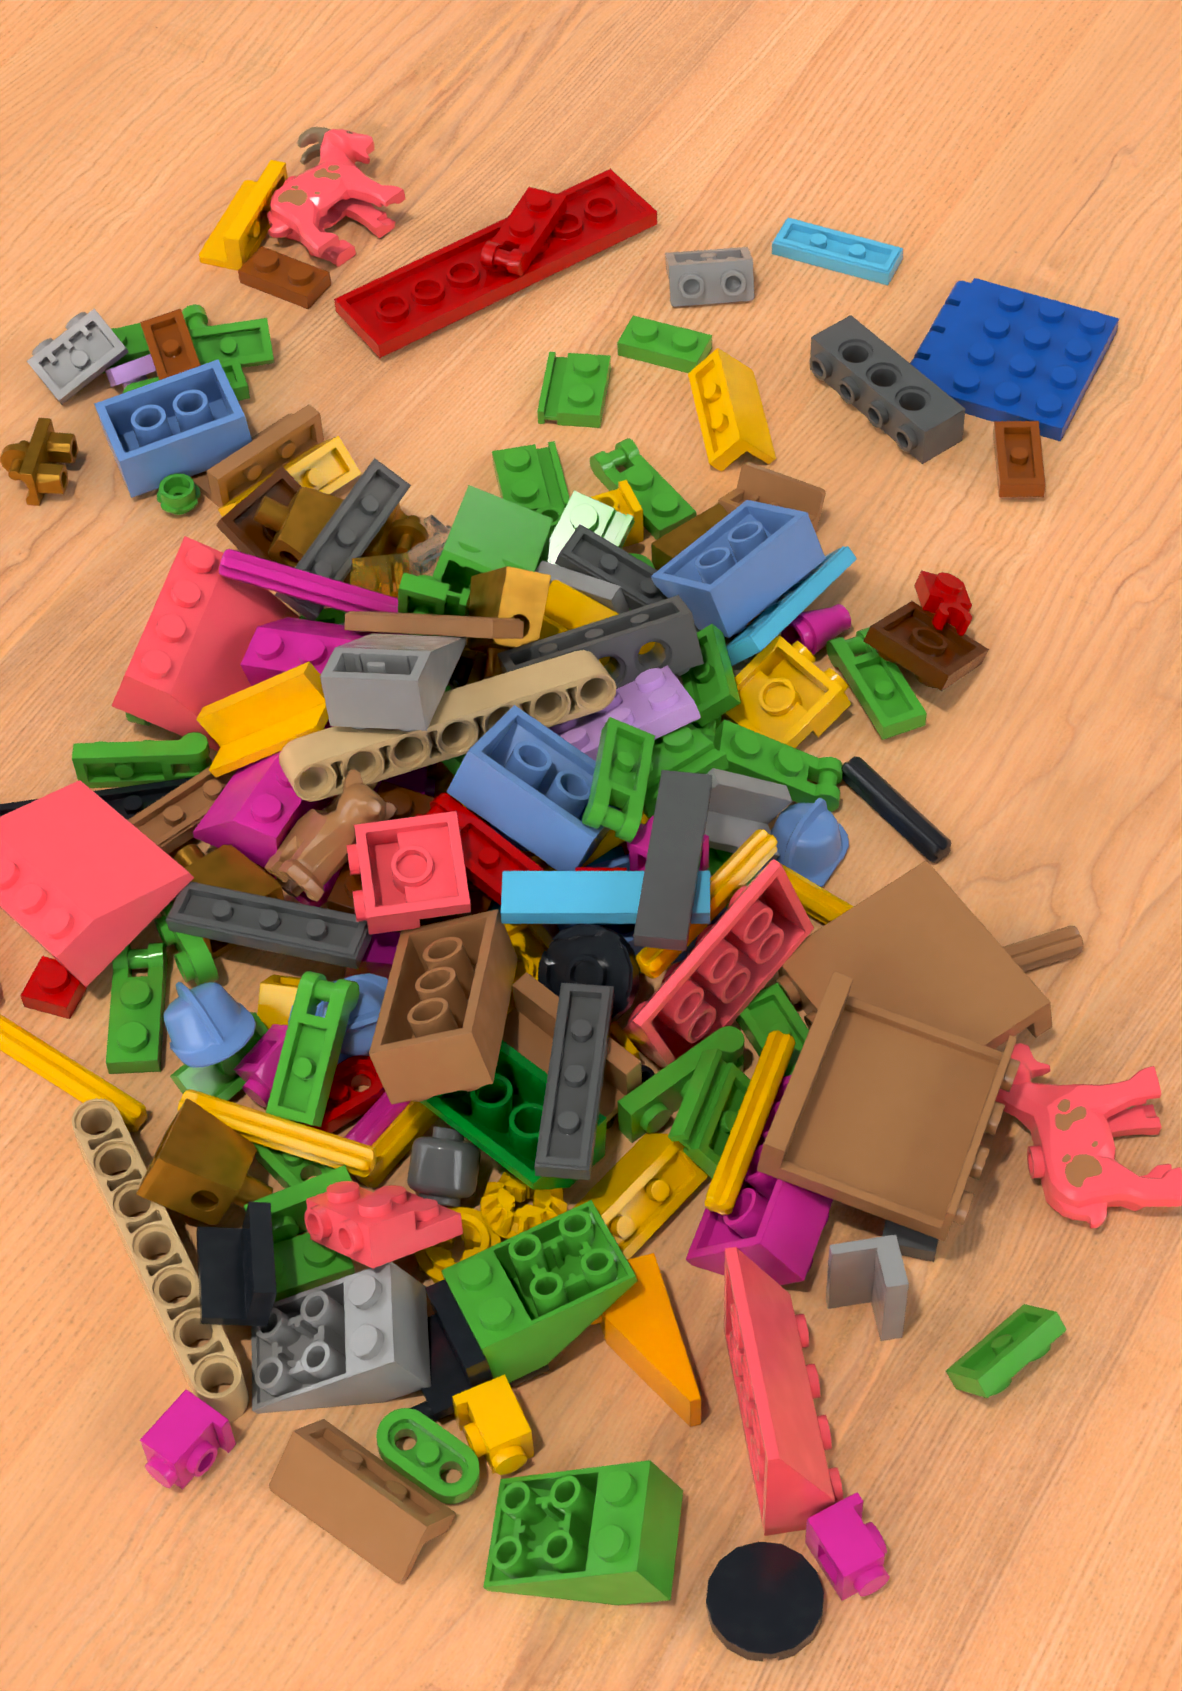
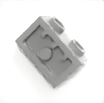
(710, 276)
(76, 355)

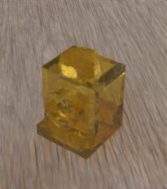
(376, 575)

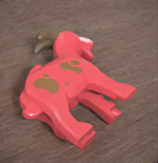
(330, 192)
(1075, 1141)

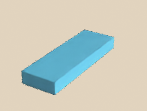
(837, 251)

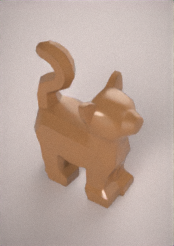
(319, 838)

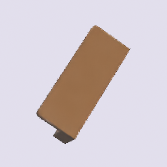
(262, 456)
(531, 1032)
(358, 1498)

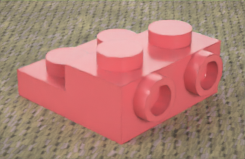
(408, 871)
(378, 1223)

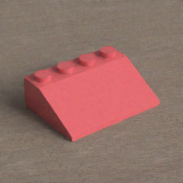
(194, 642)
(82, 878)
(723, 969)
(776, 1398)

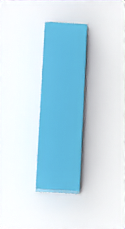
(789, 606)
(583, 897)

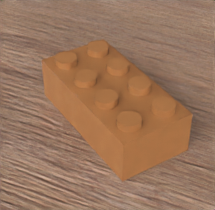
(444, 1008)

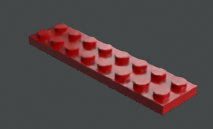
(455, 284)

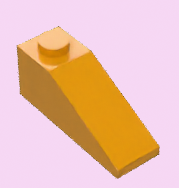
(647, 1338)

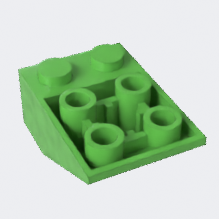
(490, 536)
(540, 1289)
(587, 1535)

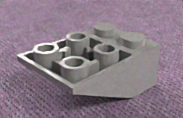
(389, 680)
(343, 1344)

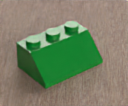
(507, 1118)

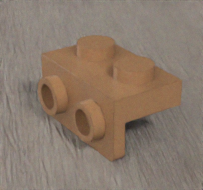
(775, 489)

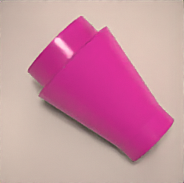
(817, 627)

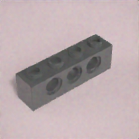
(887, 389)
(621, 638)

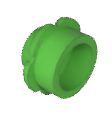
(178, 494)

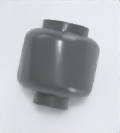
(444, 1167)

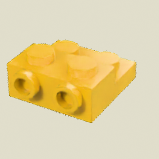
(787, 694)

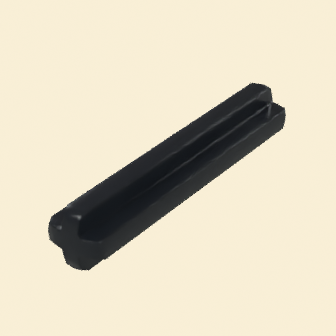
(896, 809)

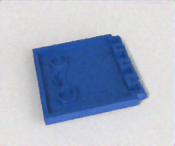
(1014, 354)

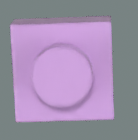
(131, 371)

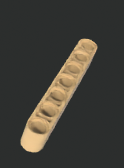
(547, 691)
(164, 1277)

